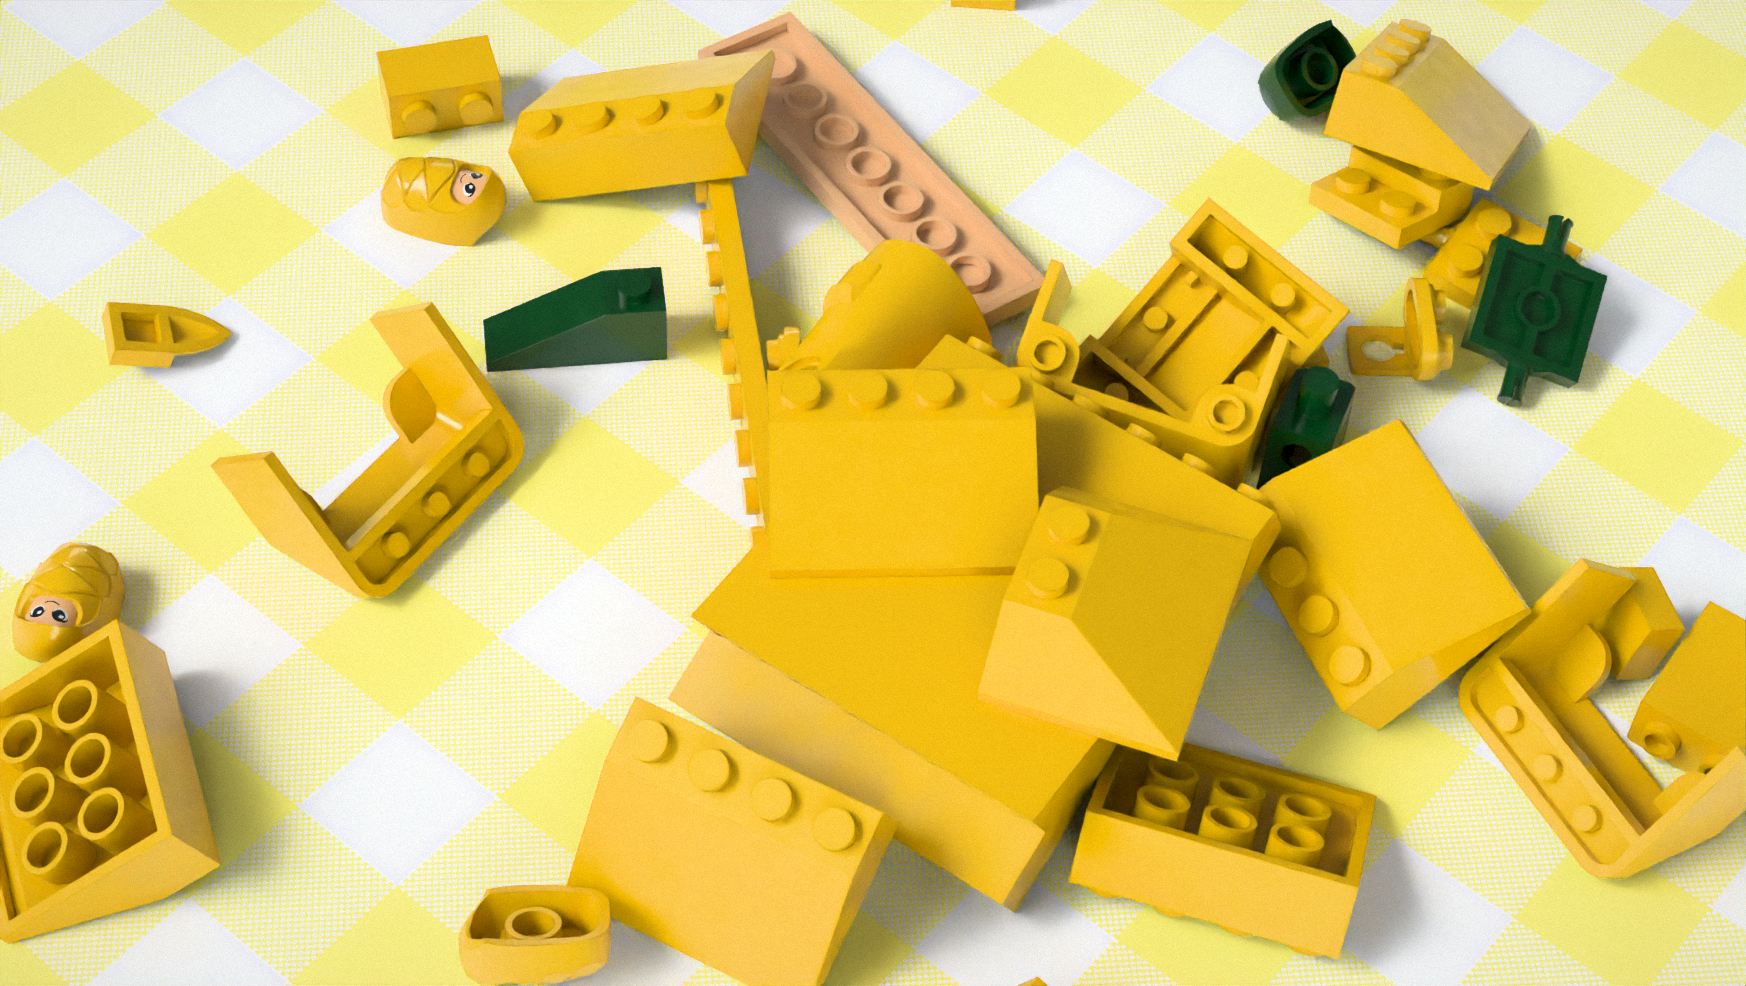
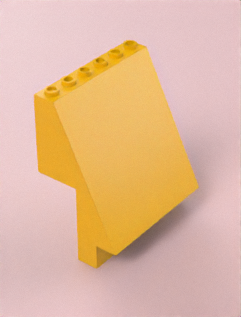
(883, 674)

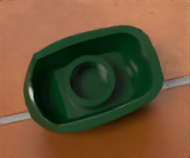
(1306, 73)

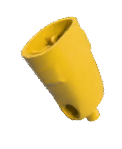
(890, 312)

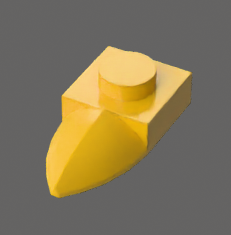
(156, 333)

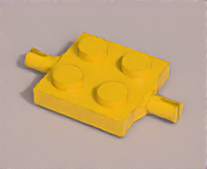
(1466, 245)

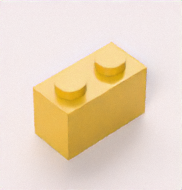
(440, 86)

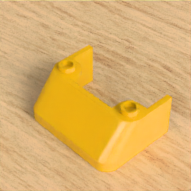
(1226, 419)
(447, 461)
(1571, 764)

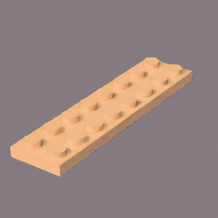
(873, 170)

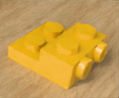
(1391, 197)

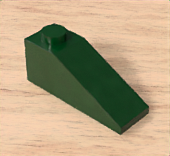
(587, 322)

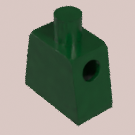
(1310, 415)

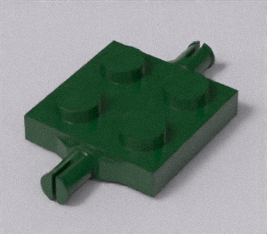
(1534, 311)

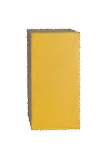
(1640, 627)

